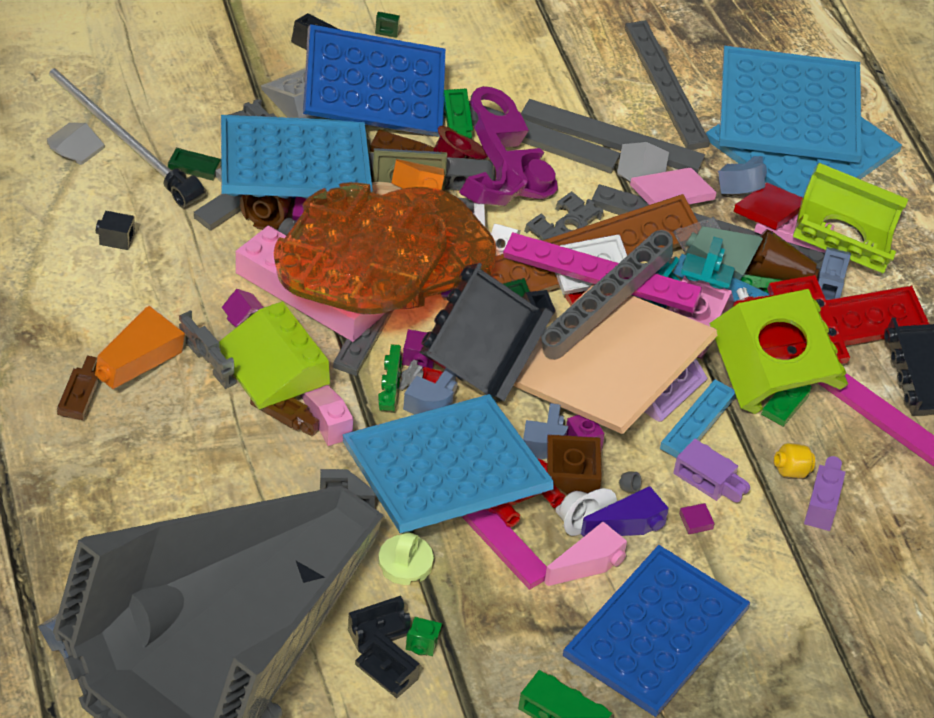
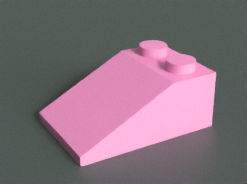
(711, 305)

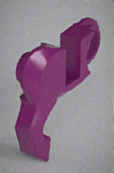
(516, 170)

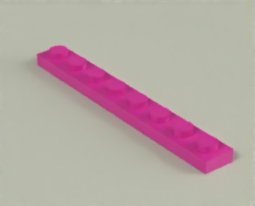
(593, 269)

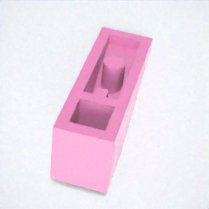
(331, 412)
(588, 557)

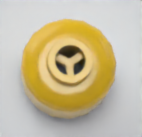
(794, 460)

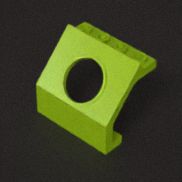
(857, 202)
(755, 372)

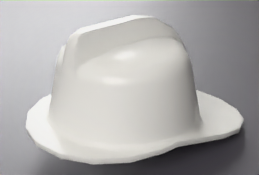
(580, 504)

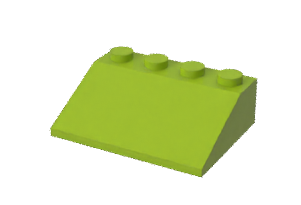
(275, 356)

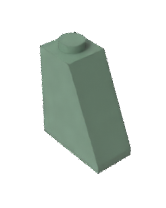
(738, 247)

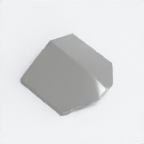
(76, 142)
(641, 160)

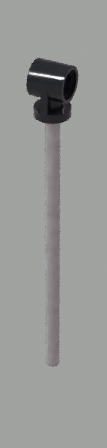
(183, 189)

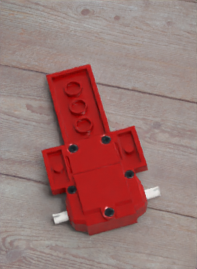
(849, 318)

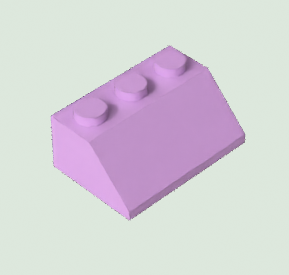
(677, 392)

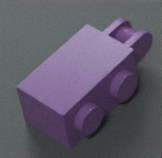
(710, 472)
(825, 494)

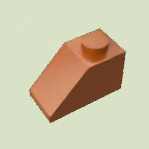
(412, 174)

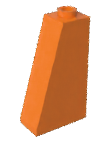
(138, 348)

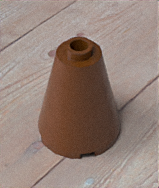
(265, 210)
(780, 260)

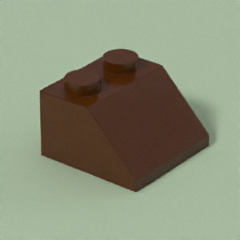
(574, 462)

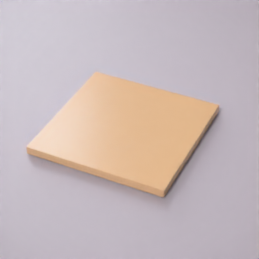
(618, 364)

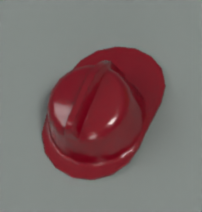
(458, 145)

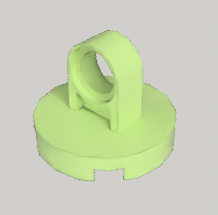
(405, 558)

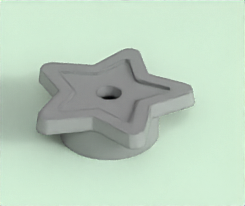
(410, 374)

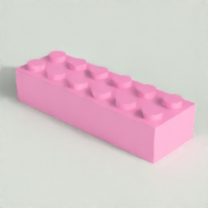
(257, 265)

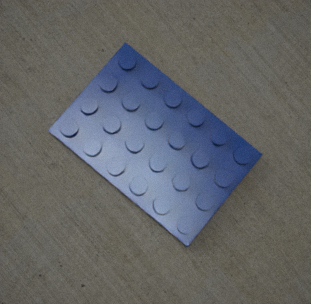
(374, 80)
(656, 630)

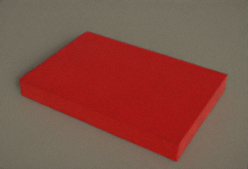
(769, 206)

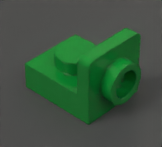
(423, 636)

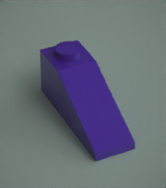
(631, 515)

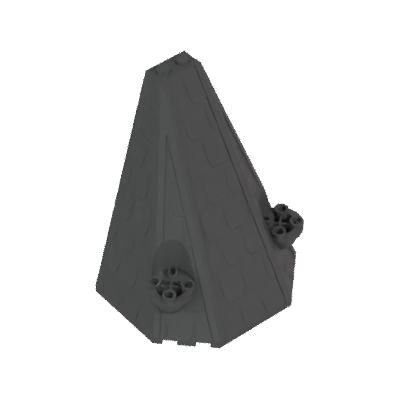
(207, 605)

